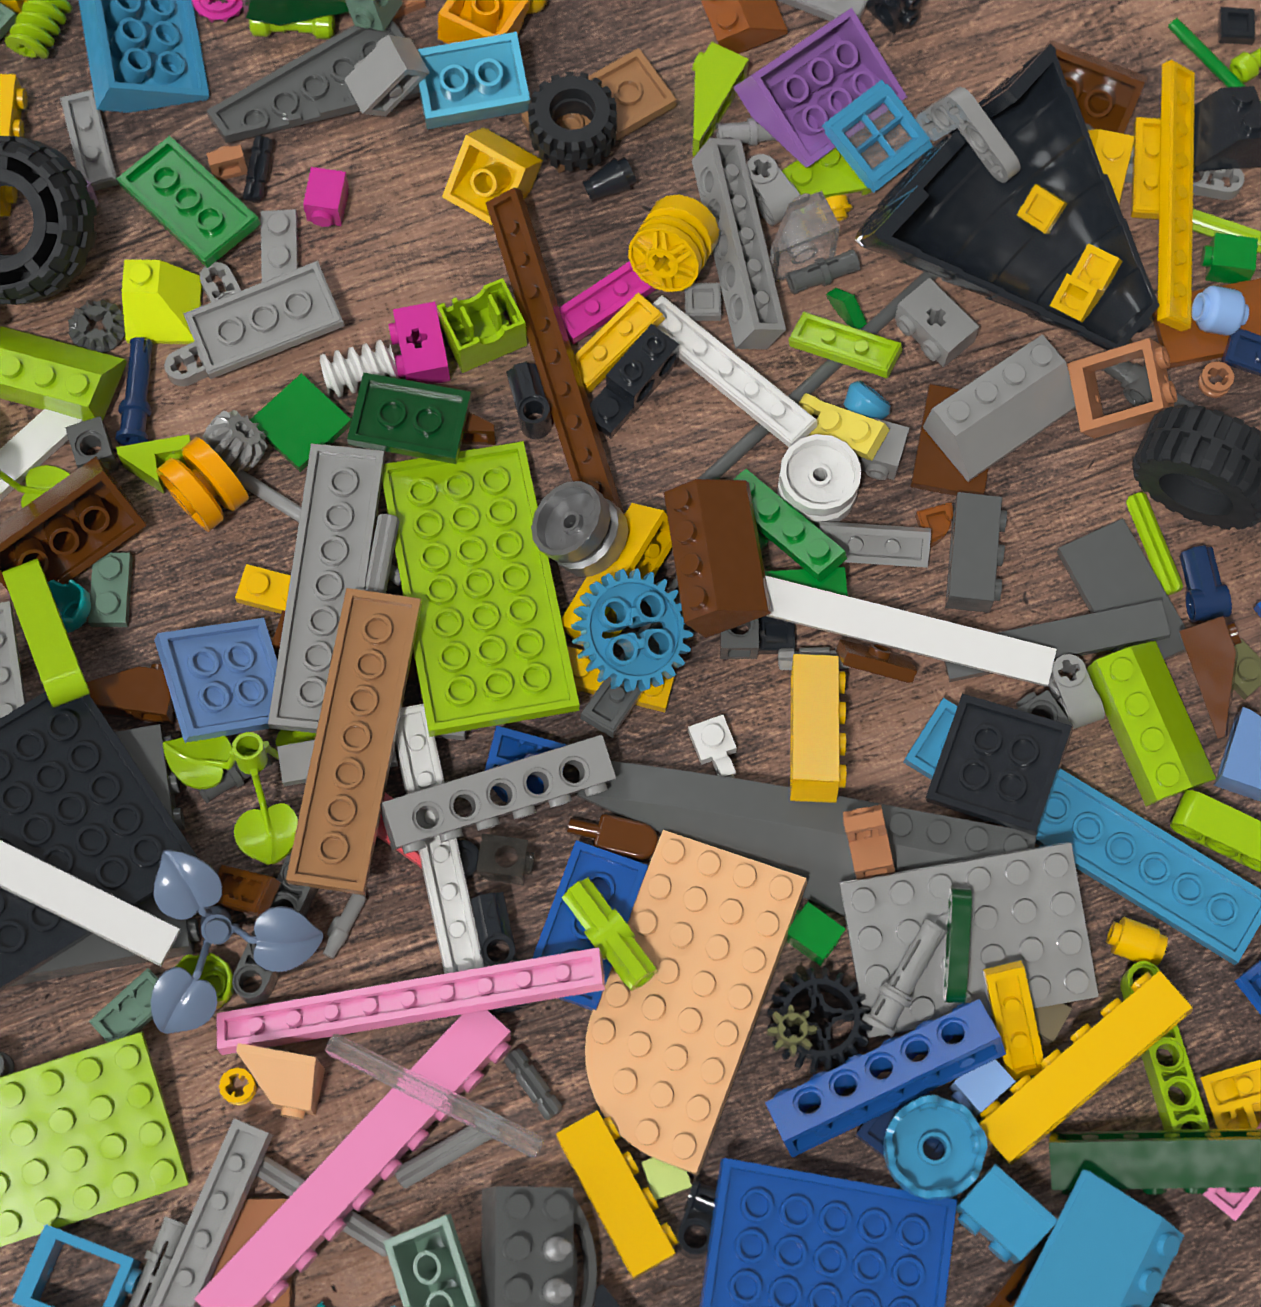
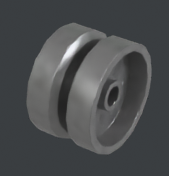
(579, 529)

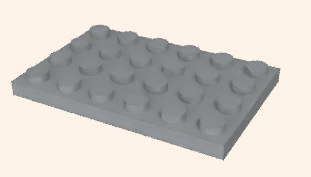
(1021, 910)

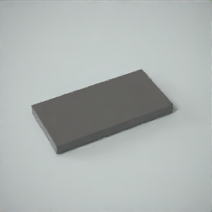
(1116, 574)

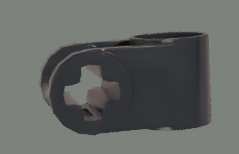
(697, 1215)

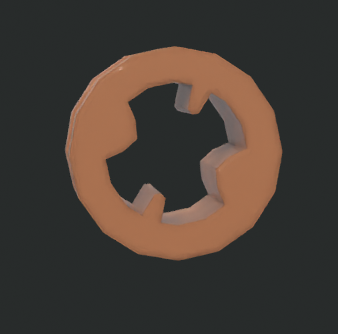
(1218, 389)

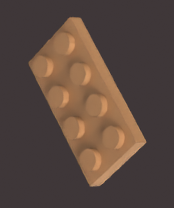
(637, 93)

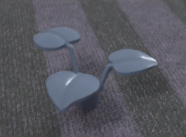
(190, 885)

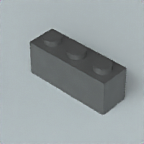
(975, 552)

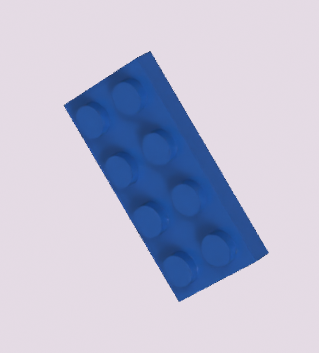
(617, 881)

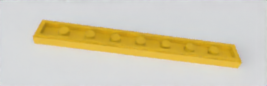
(1176, 196)

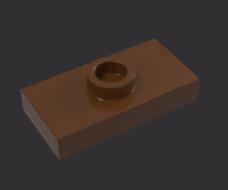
(876, 660)
(246, 890)

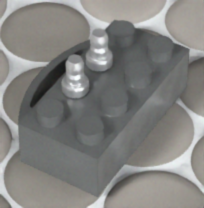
(531, 1248)

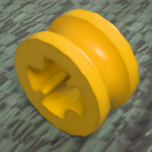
(226, 1083)

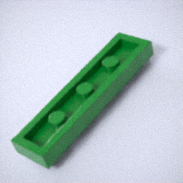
(792, 531)

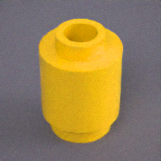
(1136, 941)

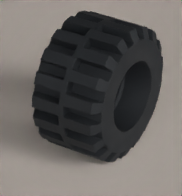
(572, 96)

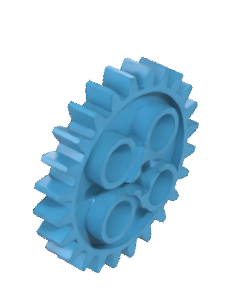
(624, 597)

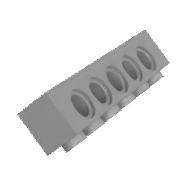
(741, 247)
(587, 756)

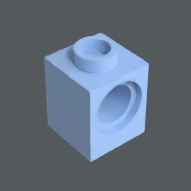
(981, 1087)

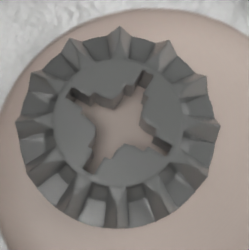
(97, 339)

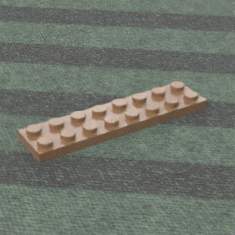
(354, 742)

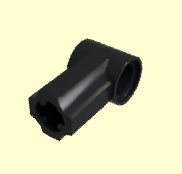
(529, 400)

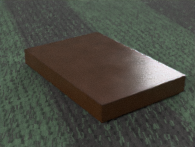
(932, 467)

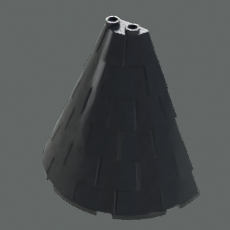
(965, 224)

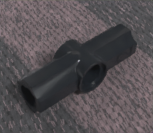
(493, 929)

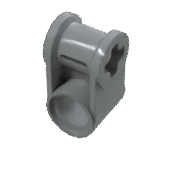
(774, 191)
(1075, 696)

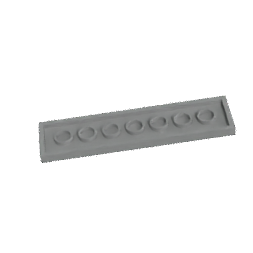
(328, 557)

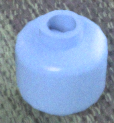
(1220, 310)

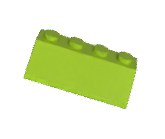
(57, 375)
(1150, 722)

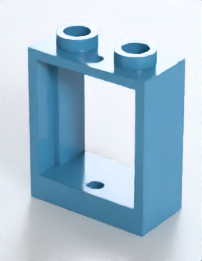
(44, 1260)

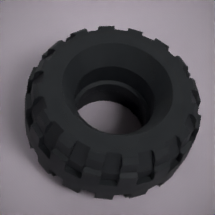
(61, 224)

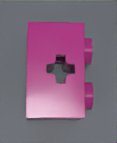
(415, 326)

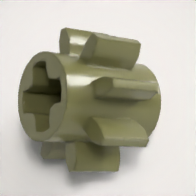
(793, 1042)

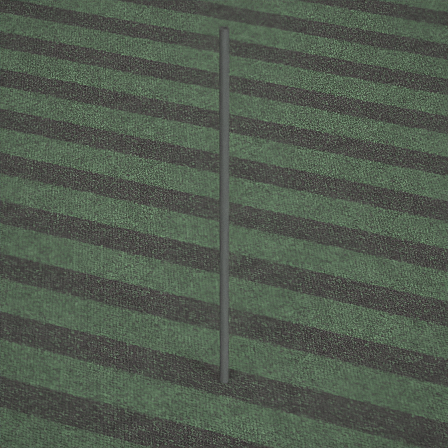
(816, 379)

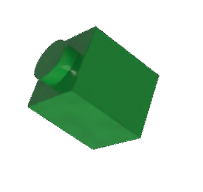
(1229, 258)
(814, 933)

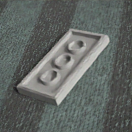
(263, 320)

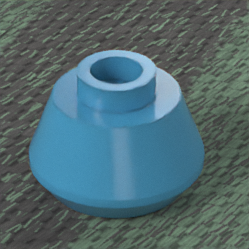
(866, 401)

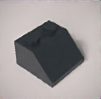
(1228, 130)

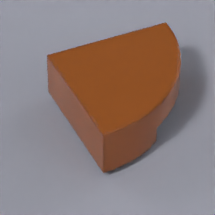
(937, 519)

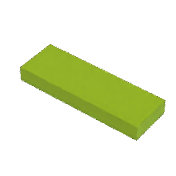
(845, 344)

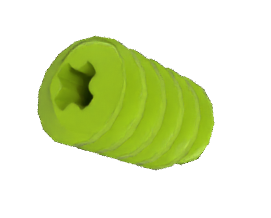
(36, 25)

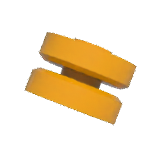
(202, 484)

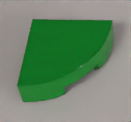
(847, 307)

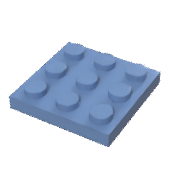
(219, 677)

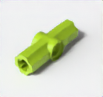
(610, 934)

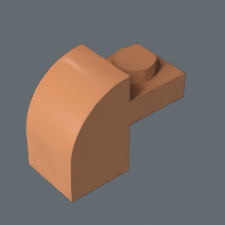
(868, 841)

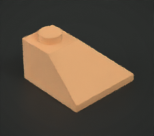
(286, 1078)

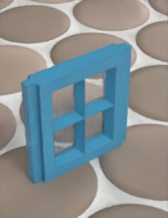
(877, 136)

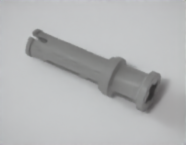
(897, 993)

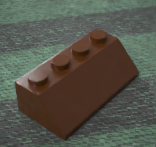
(70, 525)
(716, 554)

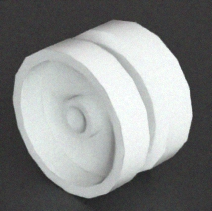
(820, 478)

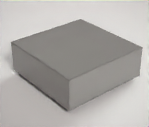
(703, 302)

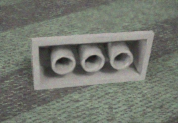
(1002, 408)

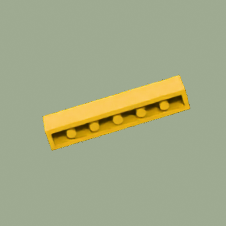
(1085, 1066)

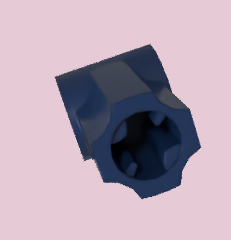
(1205, 594)

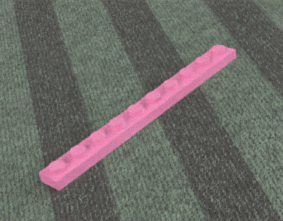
(412, 1001)

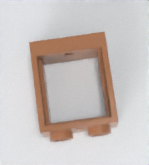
(1087, 395)

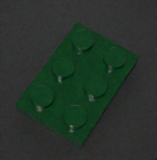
(409, 418)

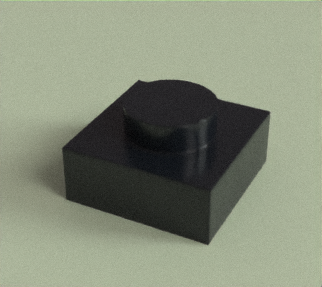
(610, 412)

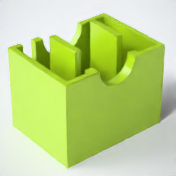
(481, 326)

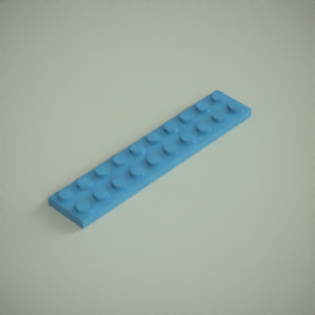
(1131, 856)

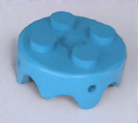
(962, 1141)

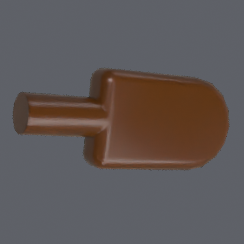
(618, 836)

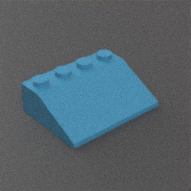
(143, 53)
(1102, 1252)

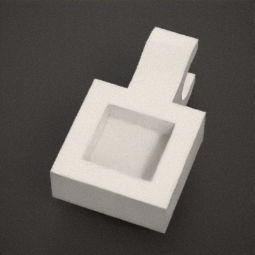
(714, 743)

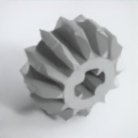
(236, 440)

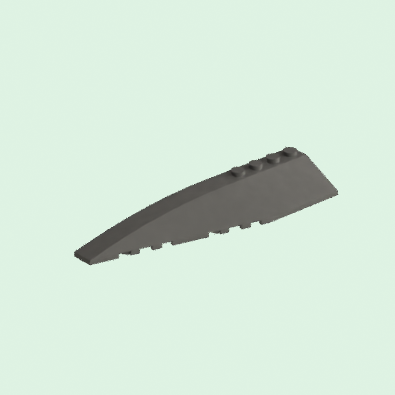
(791, 835)

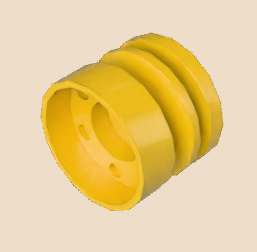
(673, 243)

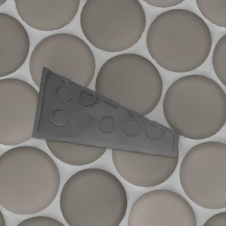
(302, 90)

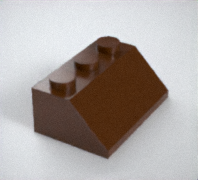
(1102, 89)

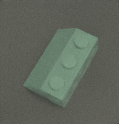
(431, 1266)

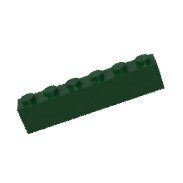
(1159, 1159)

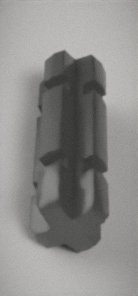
(533, 1084)

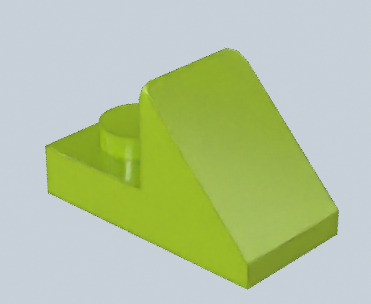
(145, 457)

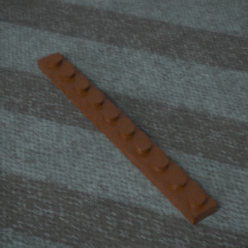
(550, 343)

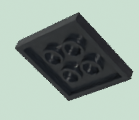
(999, 764)

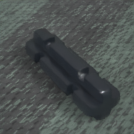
(257, 169)

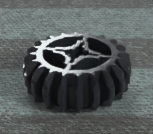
(836, 1015)

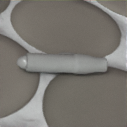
(341, 925)

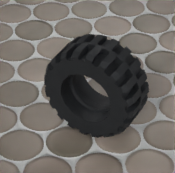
(1202, 466)

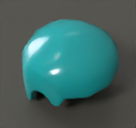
(72, 603)

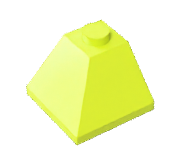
(155, 300)

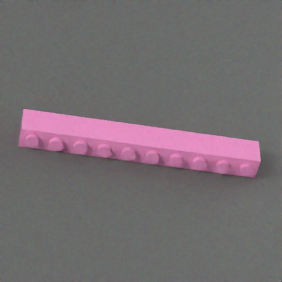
(354, 1168)

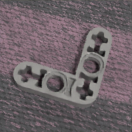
(962, 111)
(187, 353)

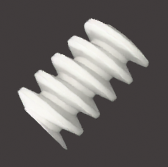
(351, 370)

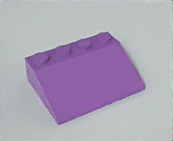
(815, 83)

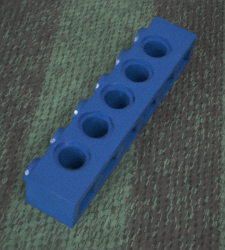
(877, 1096)

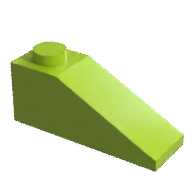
(715, 77)

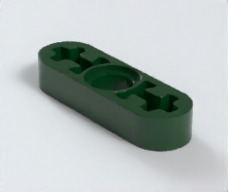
(957, 945)

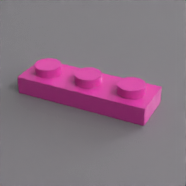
(602, 302)

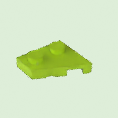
(828, 174)

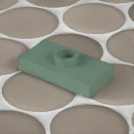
(128, 1010)

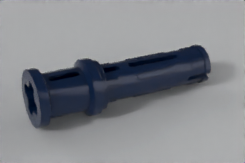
(134, 407)

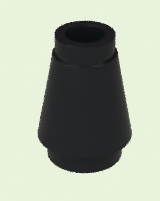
(610, 179)

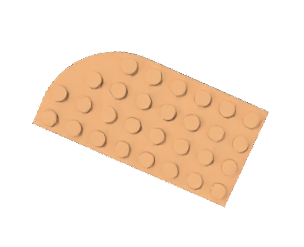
(674, 1046)

